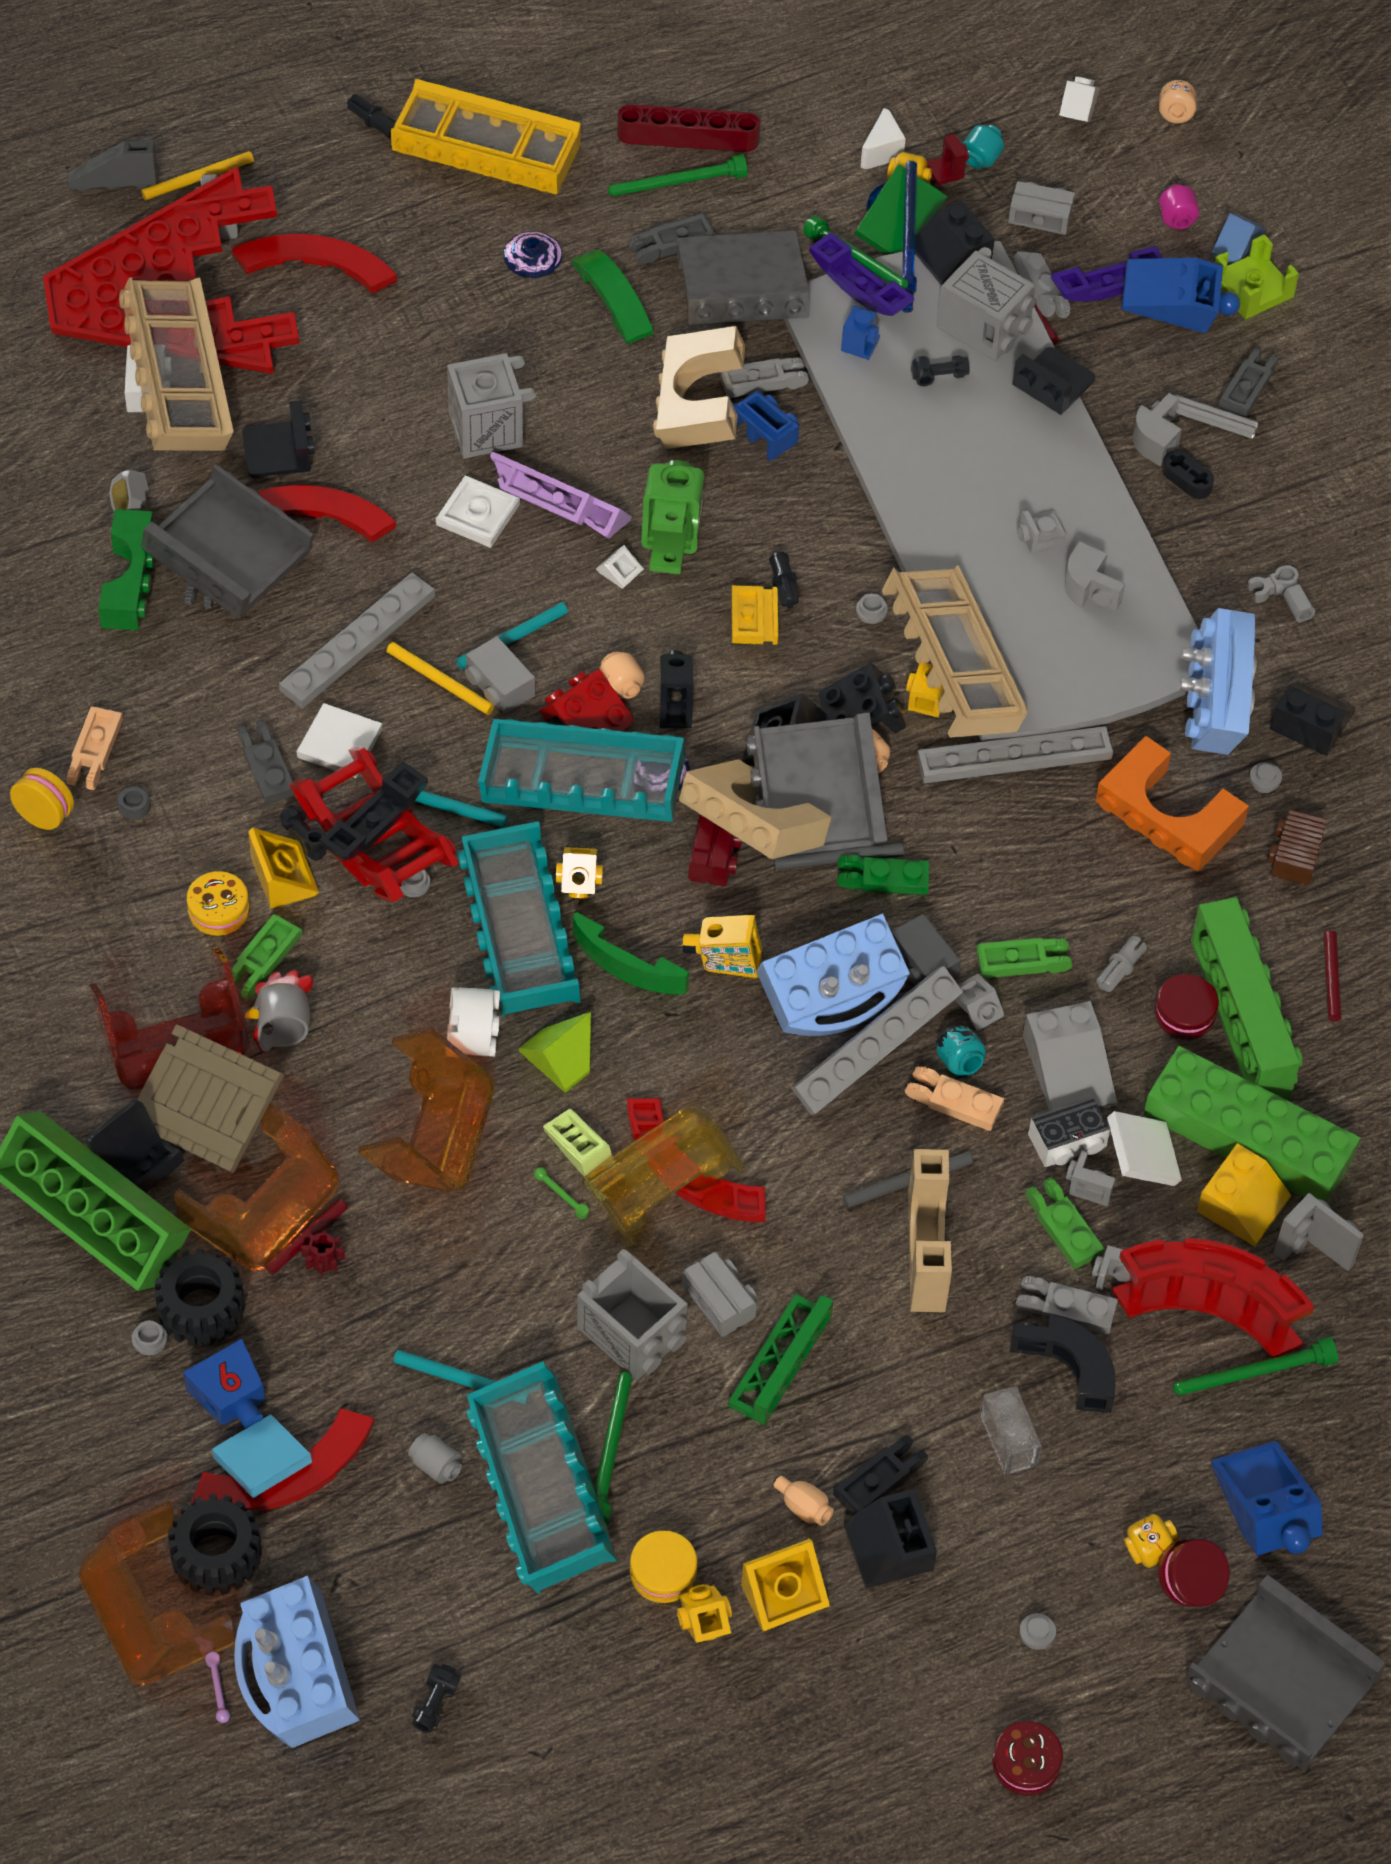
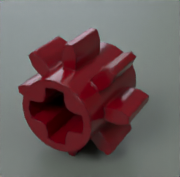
(323, 1261)

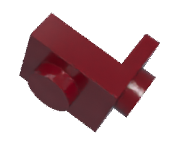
(952, 163)

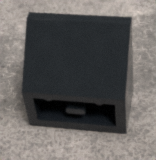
(891, 1539)

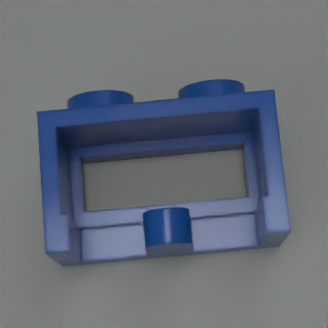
(786, 424)

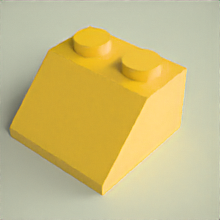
(1244, 1195)

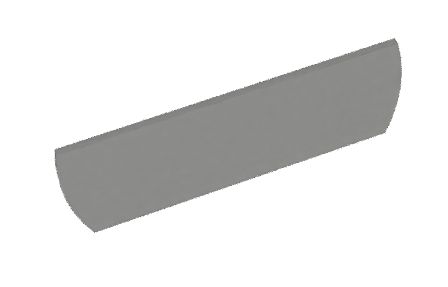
(949, 487)

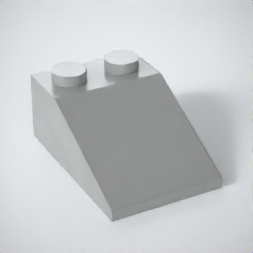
(1069, 1056)

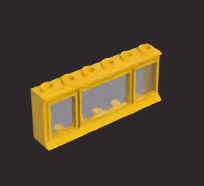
(486, 136)

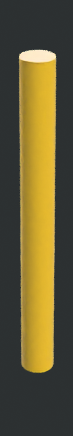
(195, 176)
(440, 678)

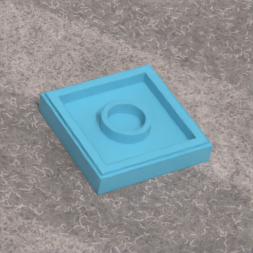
(261, 1456)

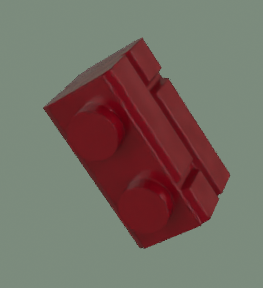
(713, 854)

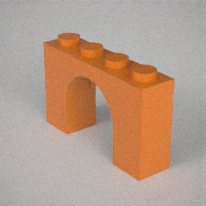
(1190, 838)

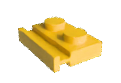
(754, 615)

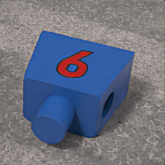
(227, 1385)

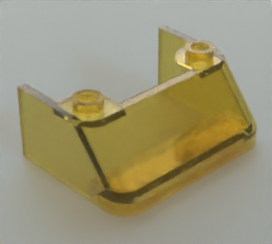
(658, 1167)

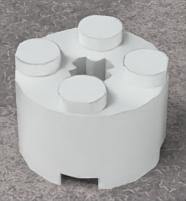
(473, 1020)

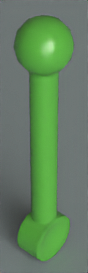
(581, 1210)

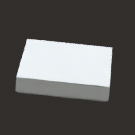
(477, 511)
(335, 733)
(1144, 1148)

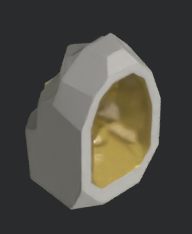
(129, 491)

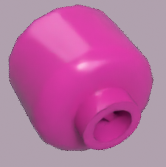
(1178, 207)

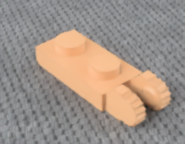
(94, 745)
(955, 1098)

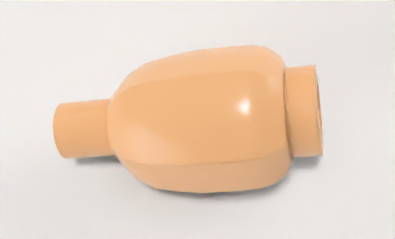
(805, 1500)

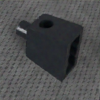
(676, 676)

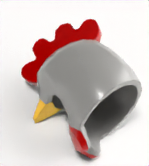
(283, 1005)

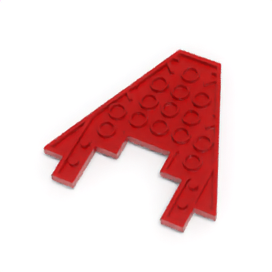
(161, 247)

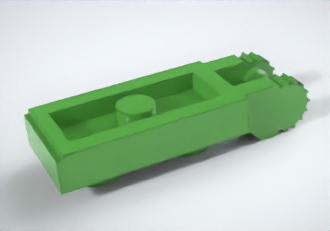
(265, 953)
(1022, 957)
(1065, 1225)

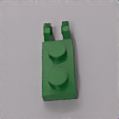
(884, 875)

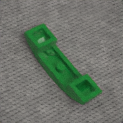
(616, 293)
(660, 978)

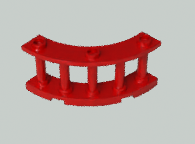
(362, 867)
(1257, 1303)

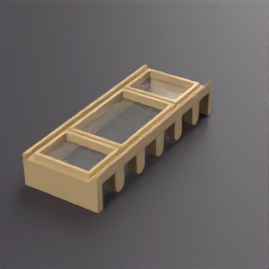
(176, 365)
(960, 651)

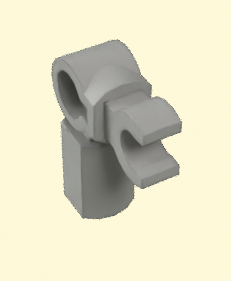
(1284, 582)

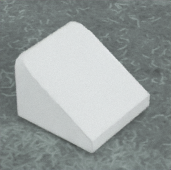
(620, 567)

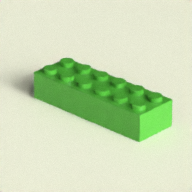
(1246, 1000)
(1225, 1109)
(89, 1200)

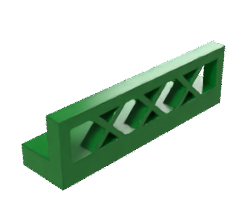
(787, 1362)

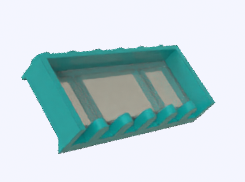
(582, 769)
(518, 918)
(539, 1477)

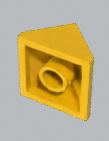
(281, 868)
(784, 1585)

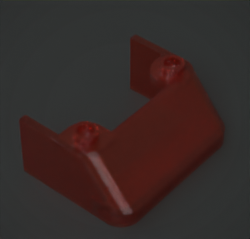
(137, 1051)

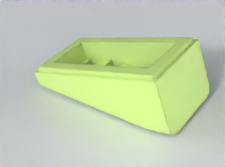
(588, 1158)

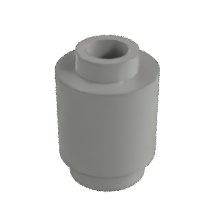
(435, 1458)

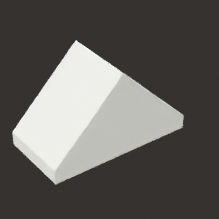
(883, 142)

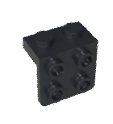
(1052, 379)
(279, 446)
(864, 692)
(134, 1147)

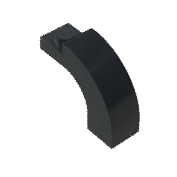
(1078, 1351)

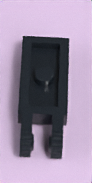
(878, 1476)

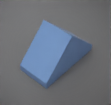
(1237, 237)

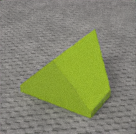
(562, 1051)

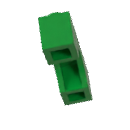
(123, 599)

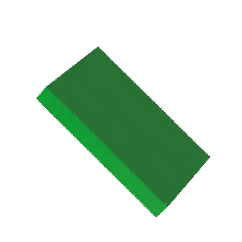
(884, 221)

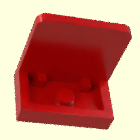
(588, 704)

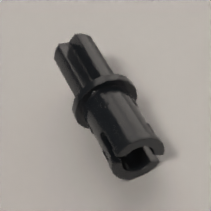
(371, 114)
(784, 579)

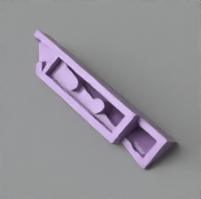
(558, 497)

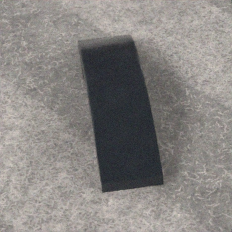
(376, 815)

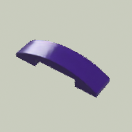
(856, 280)
(1099, 283)

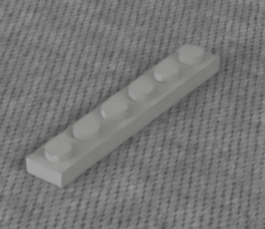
(356, 640)
(1014, 754)
(877, 1040)

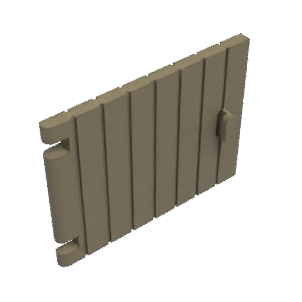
(208, 1097)

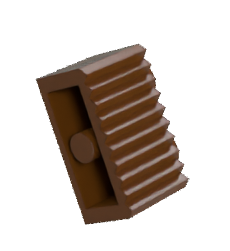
(1298, 846)

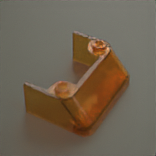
(449, 1120)
(279, 1207)
(144, 1644)

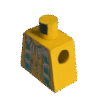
(727, 945)

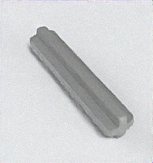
(1216, 417)

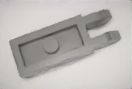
(1047, 296)
(764, 377)
(1083, 1307)

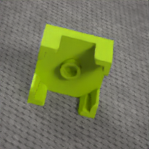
(1257, 279)

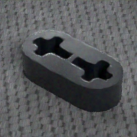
(1188, 474)

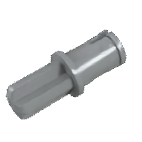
(1120, 964)

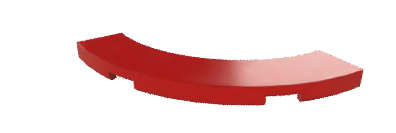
(319, 251)
(323, 501)
(709, 1194)
(328, 1457)

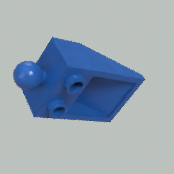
(1177, 291)
(1269, 1499)

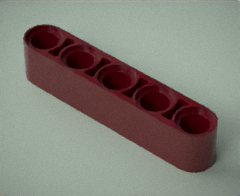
(688, 128)

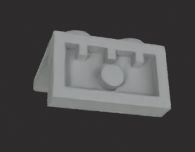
(1317, 1223)

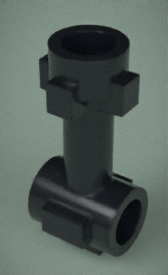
(924, 372)
(294, 819)
(442, 1680)

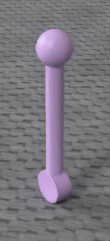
(213, 1660)

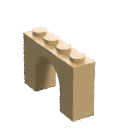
(685, 361)
(725, 797)
(927, 1245)

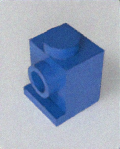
(860, 333)

